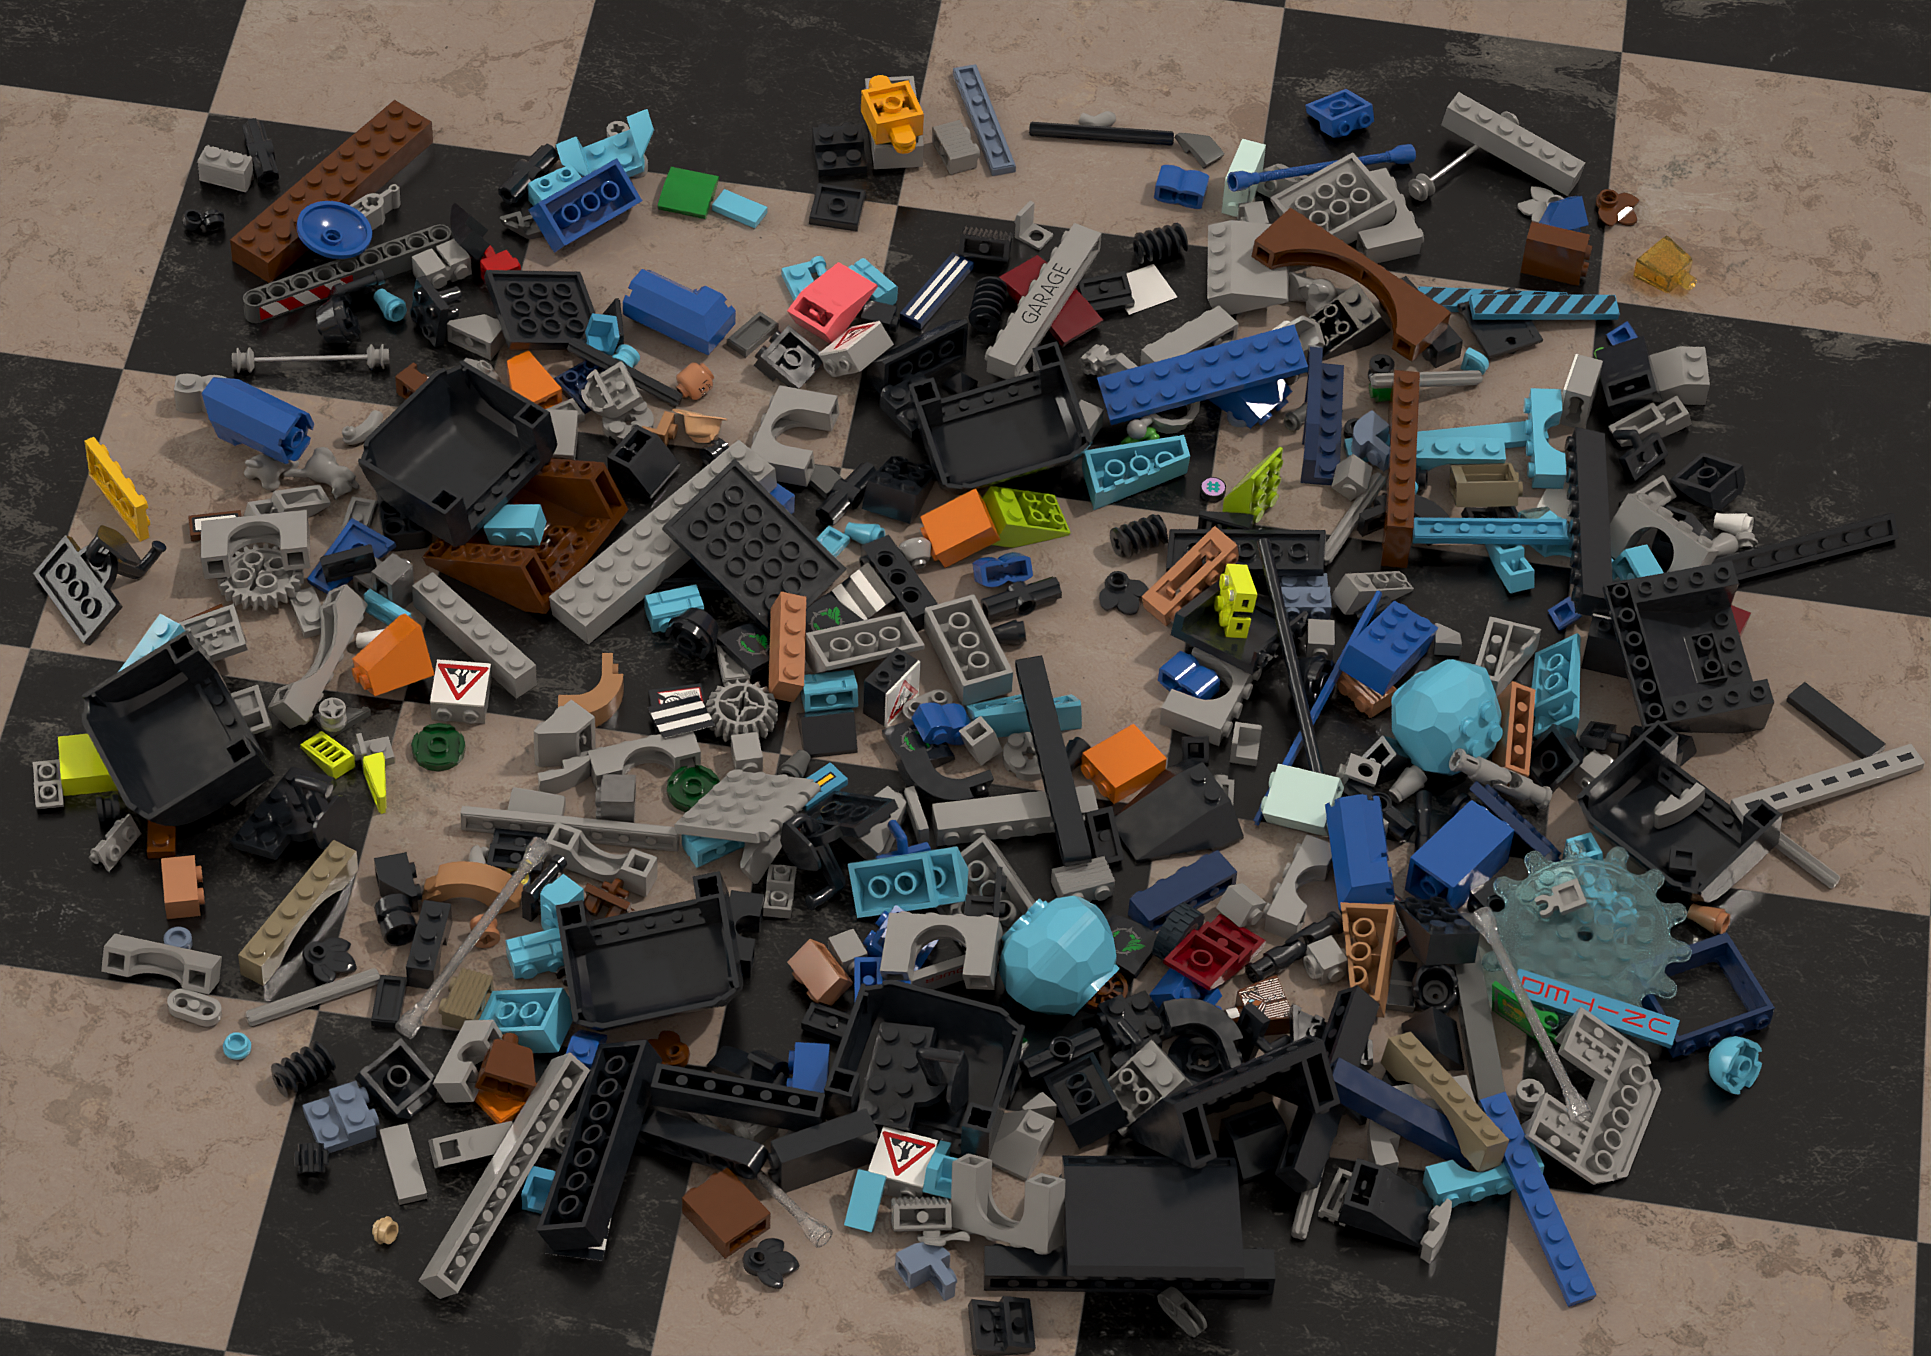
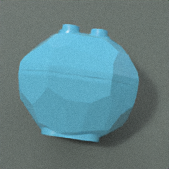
(1446, 711)
(1058, 955)

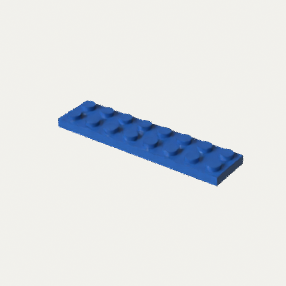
(1202, 374)

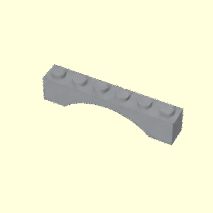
(339, 618)

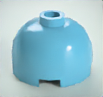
(1734, 1063)

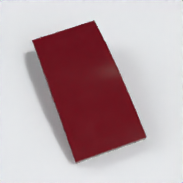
(1075, 317)
(1214, 952)

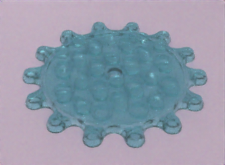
(1624, 918)

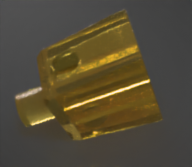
(1665, 266)

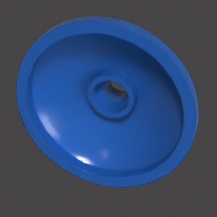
(334, 229)

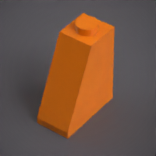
(533, 381)

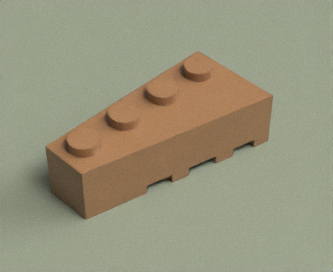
(1370, 947)

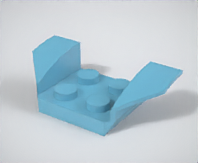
(625, 146)

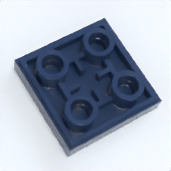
(575, 380)

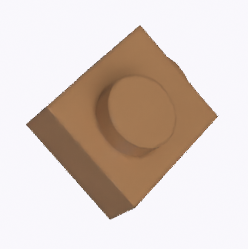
(667, 428)

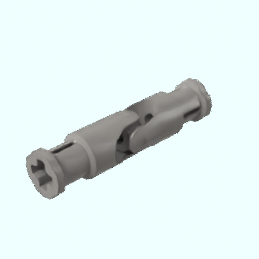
(1498, 778)

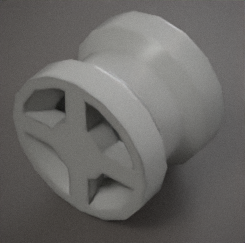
(332, 714)
(1527, 1095)

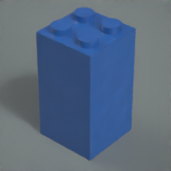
(1460, 856)

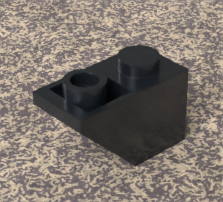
(396, 876)

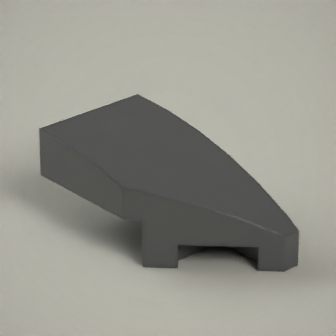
(1201, 146)
(523, 226)

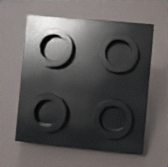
(432, 311)

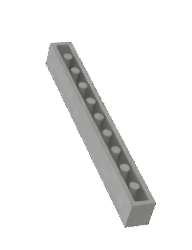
(504, 1176)

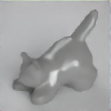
(1312, 291)
(324, 469)
(267, 470)

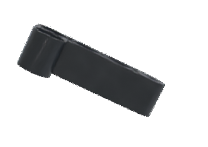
(401, 529)

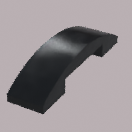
(734, 1063)

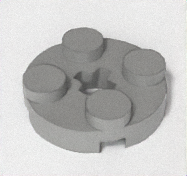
(617, 428)
(1016, 761)

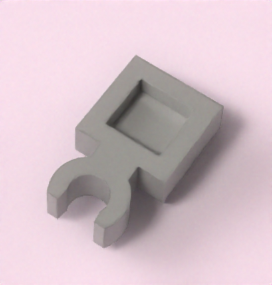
(1565, 897)

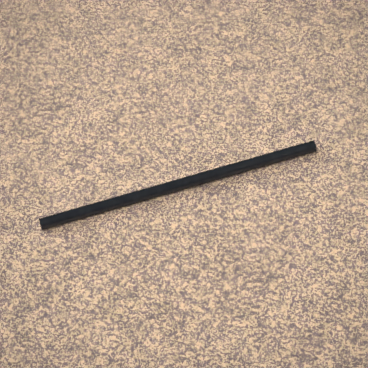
(1290, 656)

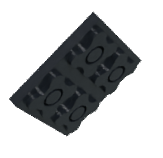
(540, 307)

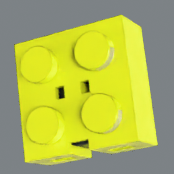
(1235, 600)

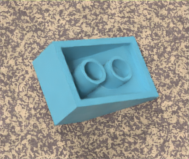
(534, 1015)

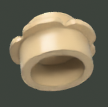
(385, 1230)

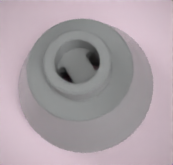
(916, 551)

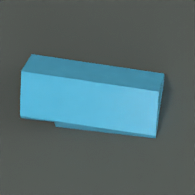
(1557, 685)
(1009, 715)
(909, 881)

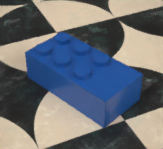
(585, 205)
(1388, 647)

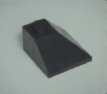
(1555, 757)

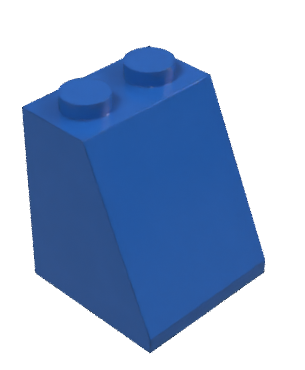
(1255, 403)

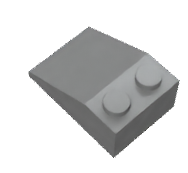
(1682, 374)

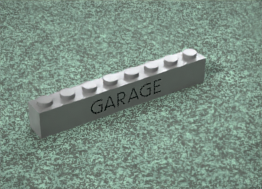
(1043, 302)

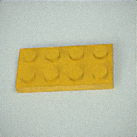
(117, 488)

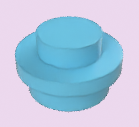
(237, 1046)

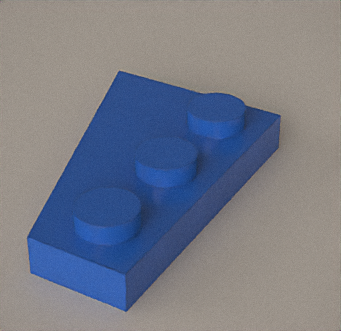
(352, 536)

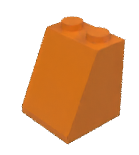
(393, 658)

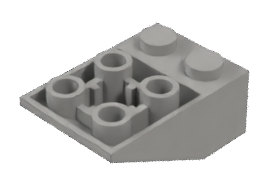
(1145, 1081)

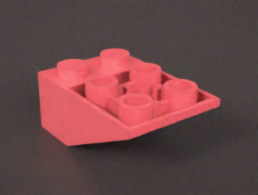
(831, 302)

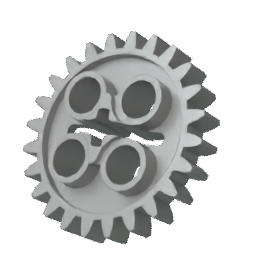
(260, 578)

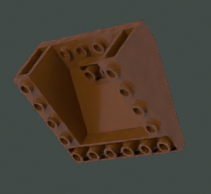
(580, 514)

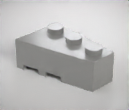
(1506, 650)

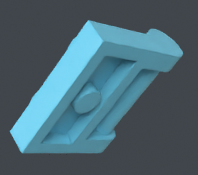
(799, 276)

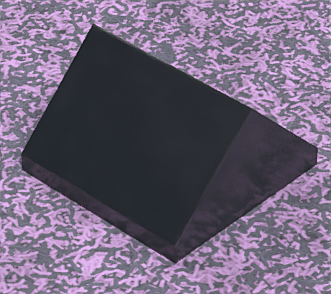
(828, 732)
(1439, 1036)

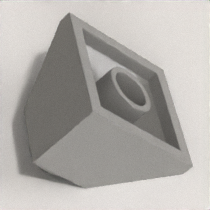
(1021, 1142)

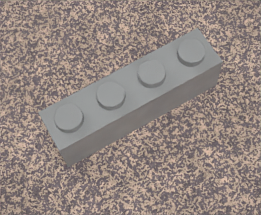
(1208, 330)

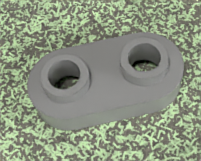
(930, 697)
(196, 1007)

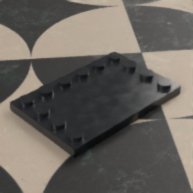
(751, 544)

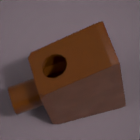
(507, 1069)

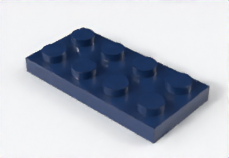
(1521, 826)

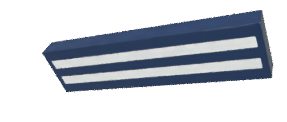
(936, 290)

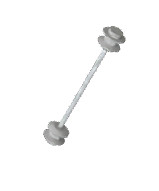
(1423, 185)
(248, 361)

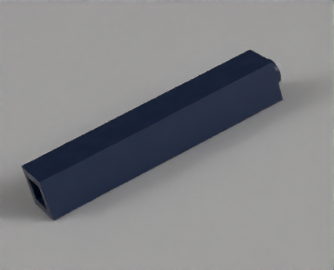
(1396, 1111)

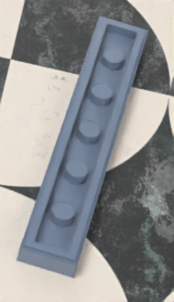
(984, 120)

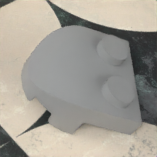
(611, 392)

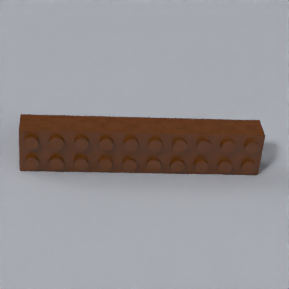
(346, 175)

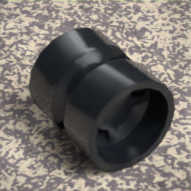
(395, 919)

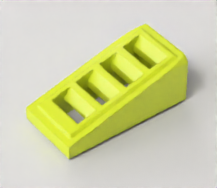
(334, 769)
(375, 776)

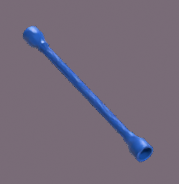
(1242, 180)

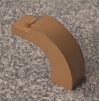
(605, 697)
(470, 881)

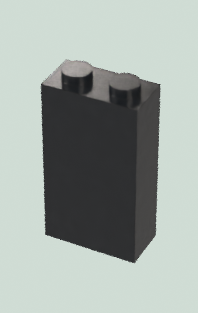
(822, 1151)

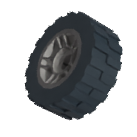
(1176, 928)

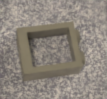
(1485, 485)

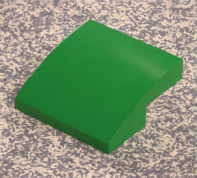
(688, 192)

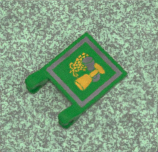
(1507, 1006)

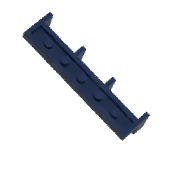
(1322, 419)

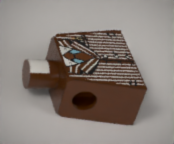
(1270, 999)

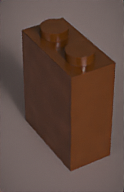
(1556, 253)
(725, 1212)

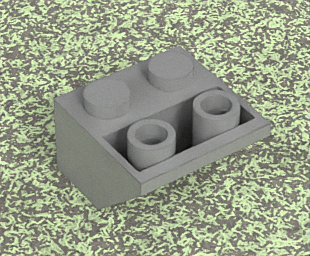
(564, 735)

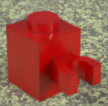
(497, 261)

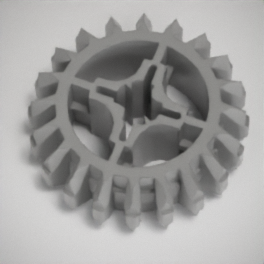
(742, 710)

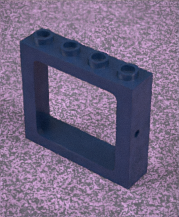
(1759, 1007)

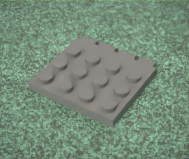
(747, 806)

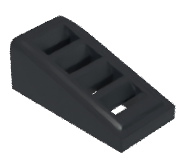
(1226, 520)

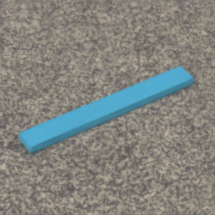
(1512, 433)

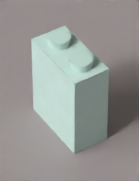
(1249, 159)
(1299, 799)

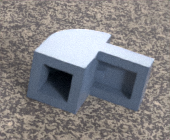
(1370, 438)
(925, 1263)

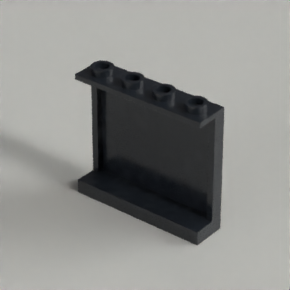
(1200, 627)

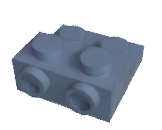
(1308, 595)
(342, 1117)

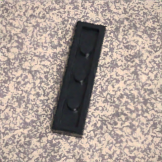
(1835, 721)

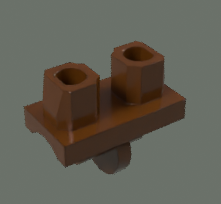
(597, 898)

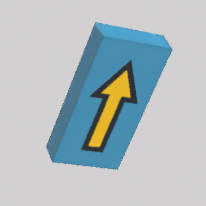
(830, 780)

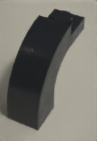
(1373, 518)
(935, 788)
(1206, 1021)

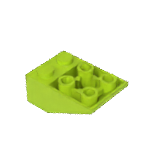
(1257, 488)
(1024, 516)

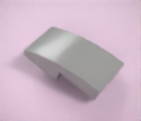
(572, 773)
(48, 784)
(1676, 809)
(779, 891)
(1437, 1230)

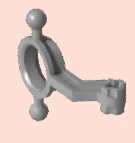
(1100, 363)

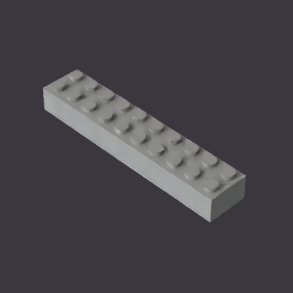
(641, 556)

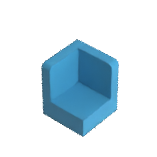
(602, 333)
(537, 1189)

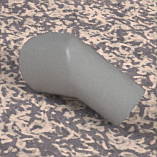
(1104, 119)

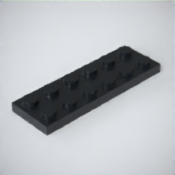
(1293, 550)

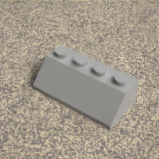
(860, 642)

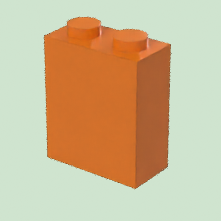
(959, 528)
(1123, 763)

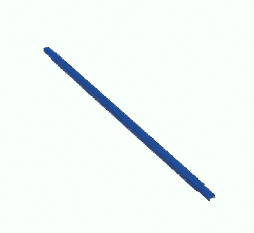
(1327, 689)

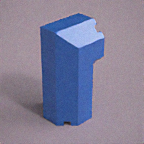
(683, 314)
(256, 419)
(1359, 851)

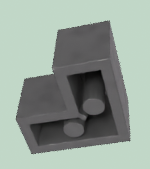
(390, 579)
(616, 798)

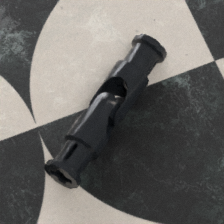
(1283, 956)

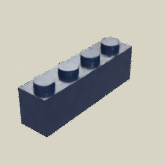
(1192, 884)

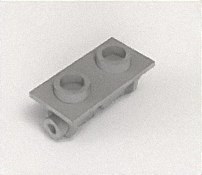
(117, 842)

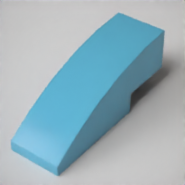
(1511, 566)

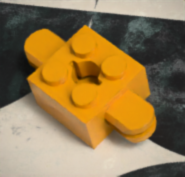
(892, 113)

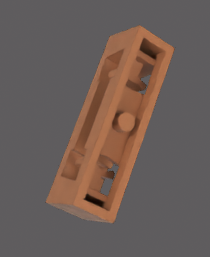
(1161, 597)

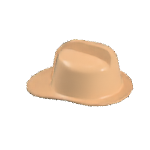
(700, 427)

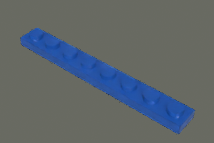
(1539, 1203)

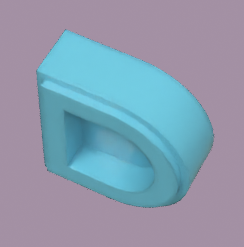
(1474, 361)

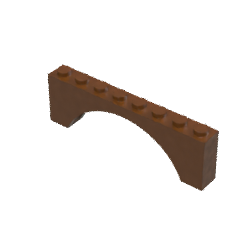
(1300, 241)
(1402, 469)

